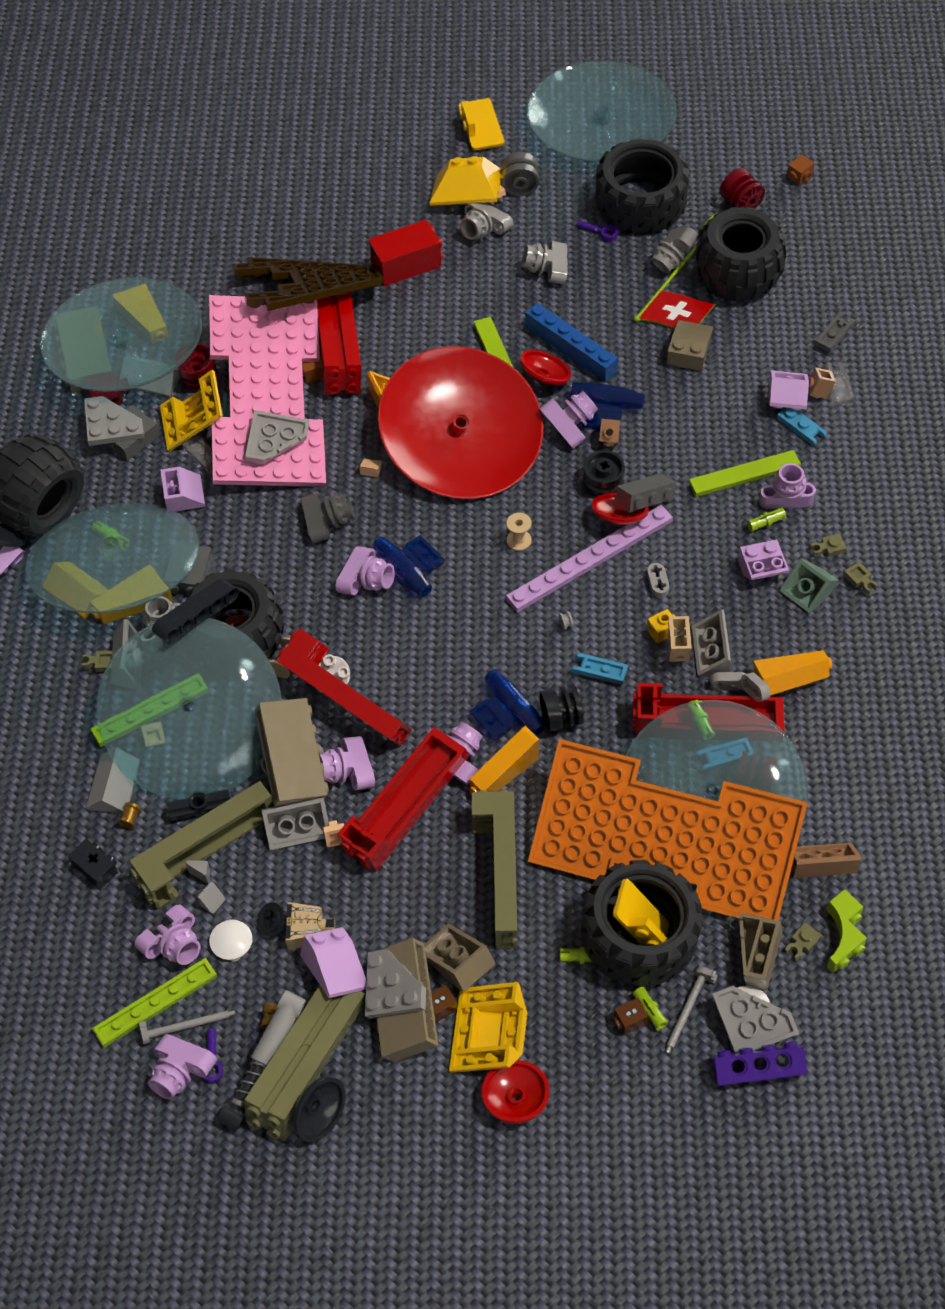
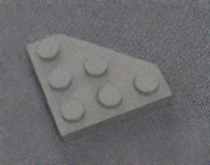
(110, 422)
(274, 435)
(391, 987)
(752, 1020)

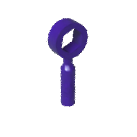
(608, 228)
(211, 1046)

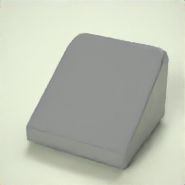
(199, 869)
(211, 898)

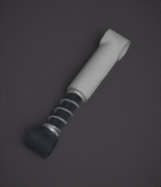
(286, 1013)

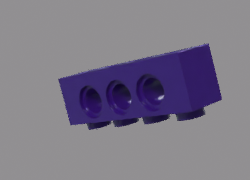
(794, 1064)

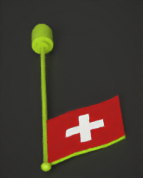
(669, 307)

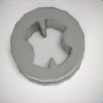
(566, 620)

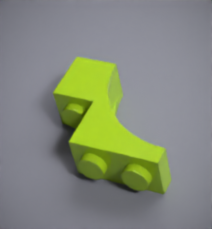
(846, 913)

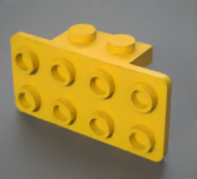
(481, 124)
(639, 916)

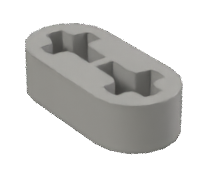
(654, 581)
(726, 681)
(755, 687)

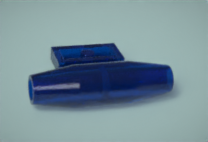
(608, 400)
(410, 562)
(507, 707)

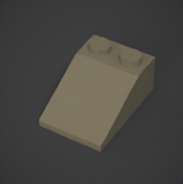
(689, 345)
(458, 957)

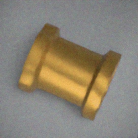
(129, 815)

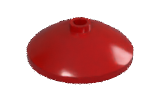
(544, 367)
(607, 510)
(520, 1081)

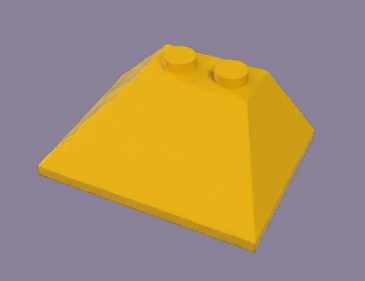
(467, 182)
(189, 417)
(488, 1028)

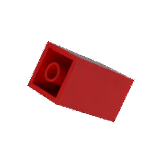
(406, 252)

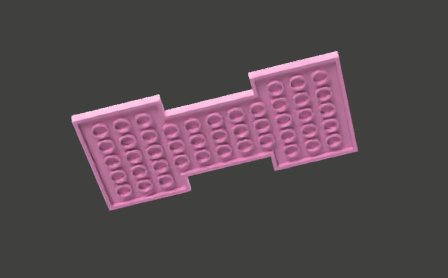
(265, 376)

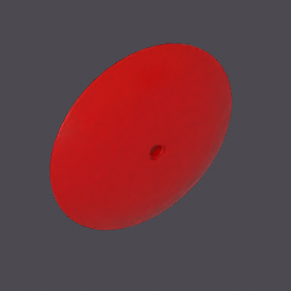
(465, 388)

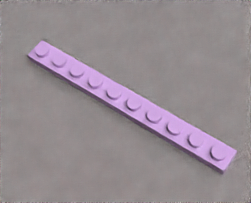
(588, 559)

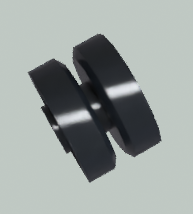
(603, 472)

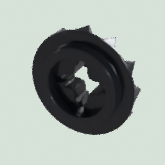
(268, 927)

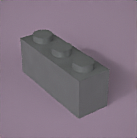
(645, 492)

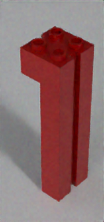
(339, 344)
(303, 658)
(650, 703)
(402, 800)

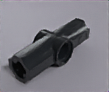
(187, 807)

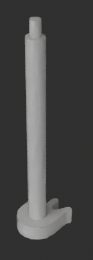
(703, 974)
(146, 1034)

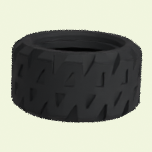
(642, 160)
(635, 962)

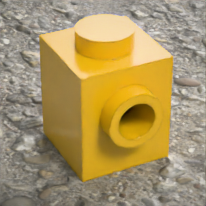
(658, 625)

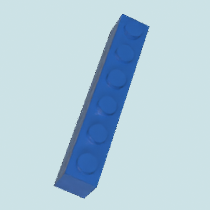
(571, 342)

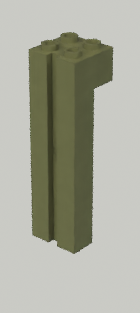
(495, 815)
(164, 861)
(300, 1061)

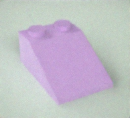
(333, 962)

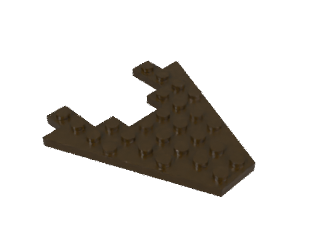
(309, 280)

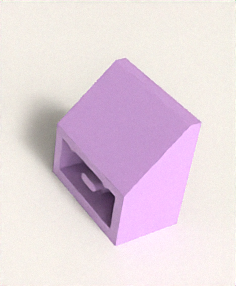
(788, 390)
(182, 489)
(762, 560)

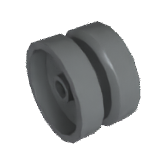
(520, 174)

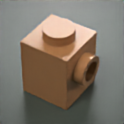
(821, 383)
(609, 432)

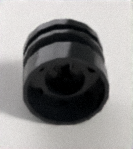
(565, 706)

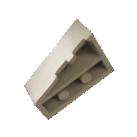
(759, 948)

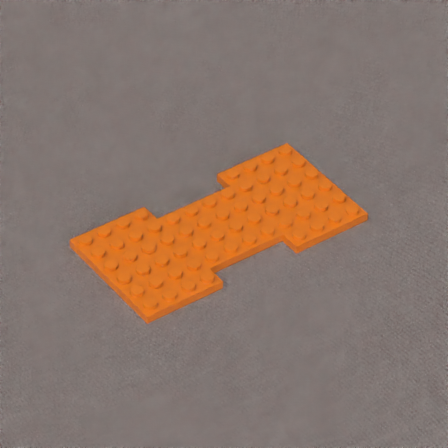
(729, 847)

